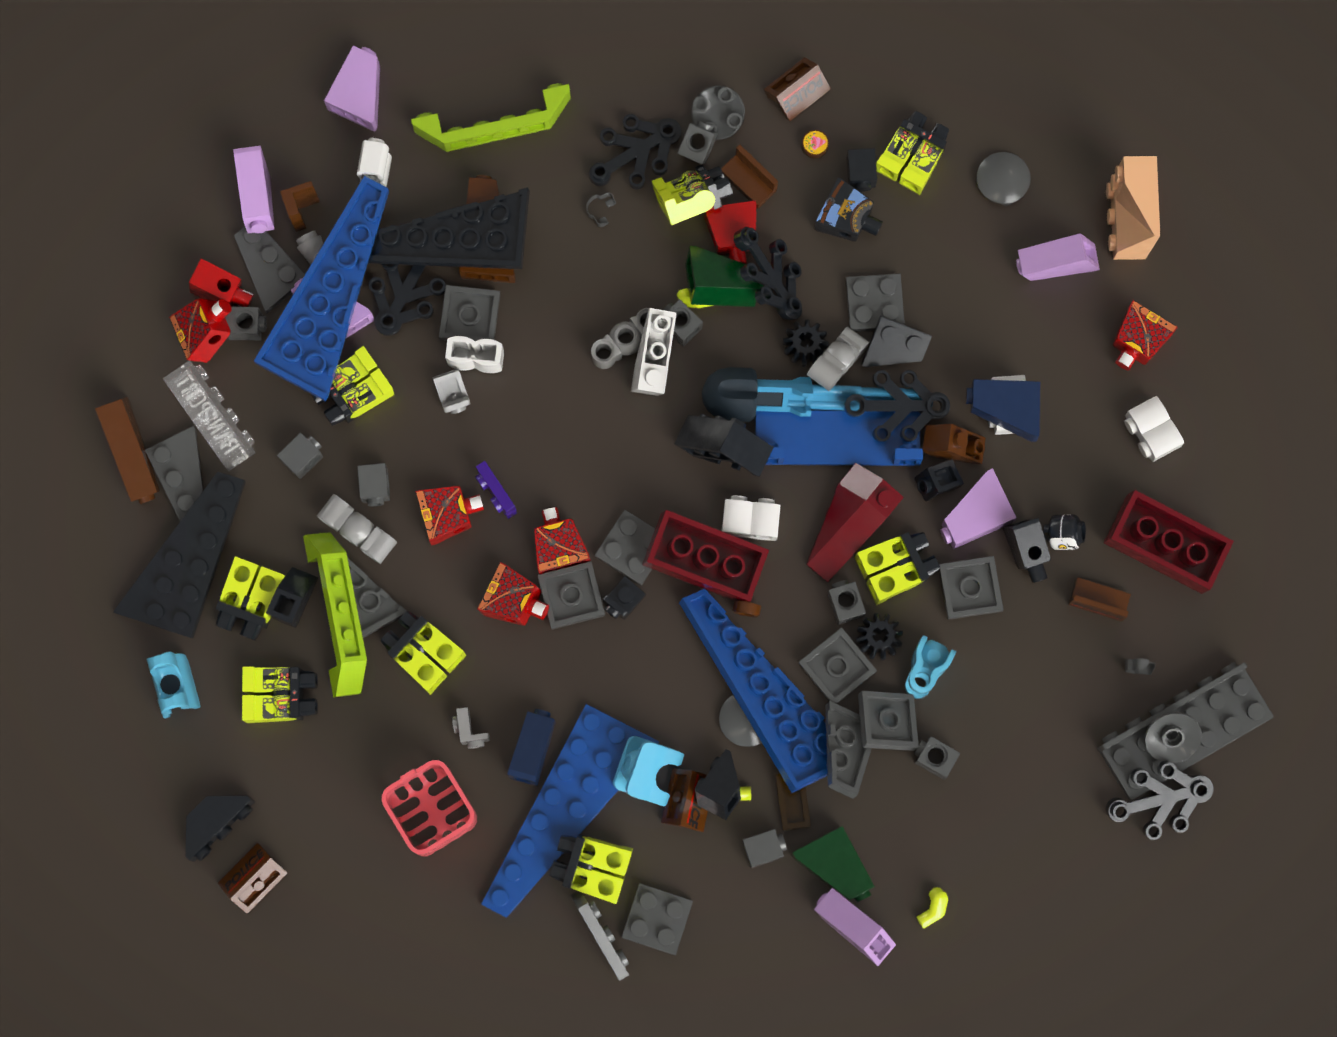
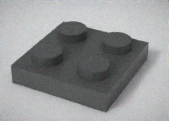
(874, 297)
(469, 313)
(627, 546)
(970, 587)
(571, 595)
(837, 666)
(888, 720)
(657, 919)

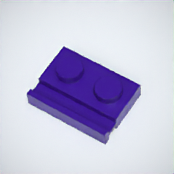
(500, 498)

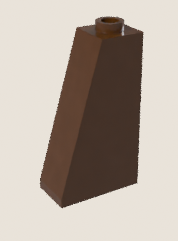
(480, 190)
(128, 449)

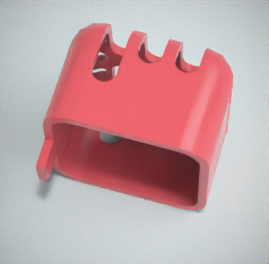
(429, 804)

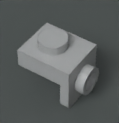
(452, 391)
(463, 726)

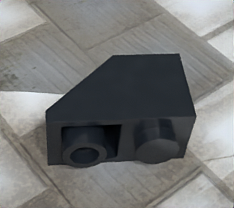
(291, 597)
(720, 788)

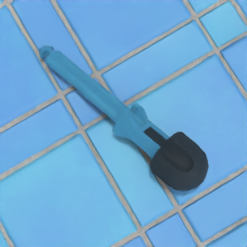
(739, 394)

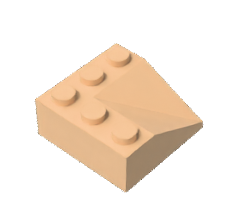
(1133, 208)

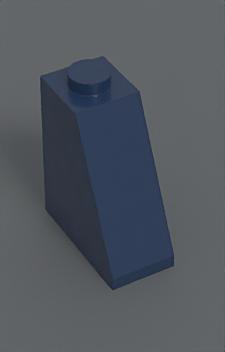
(1008, 405)
(532, 747)

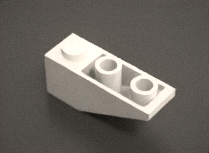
(654, 353)

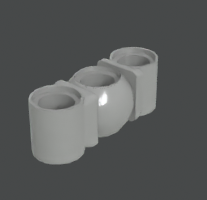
(612, 343)
(838, 358)
(356, 529)

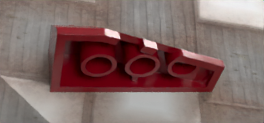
(857, 510)

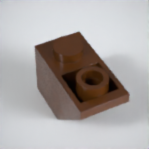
(954, 443)

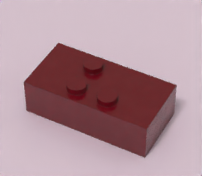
(1168, 542)
(705, 557)

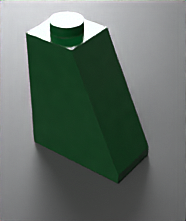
(717, 280)
(836, 864)

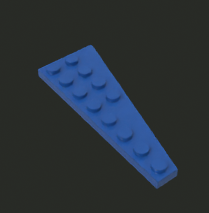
(316, 320)
(770, 701)
(565, 806)

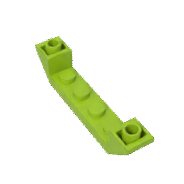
(482, 132)
(342, 613)

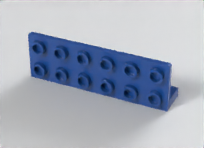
(837, 439)

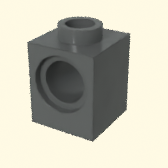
(687, 147)
(239, 314)
(694, 324)
(301, 455)
(374, 484)
(841, 613)
(949, 757)
(764, 848)

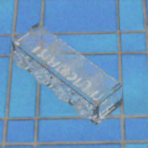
(209, 415)

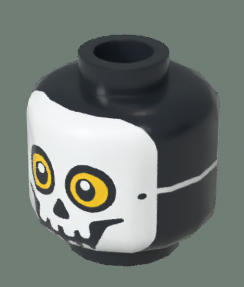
(1065, 532)

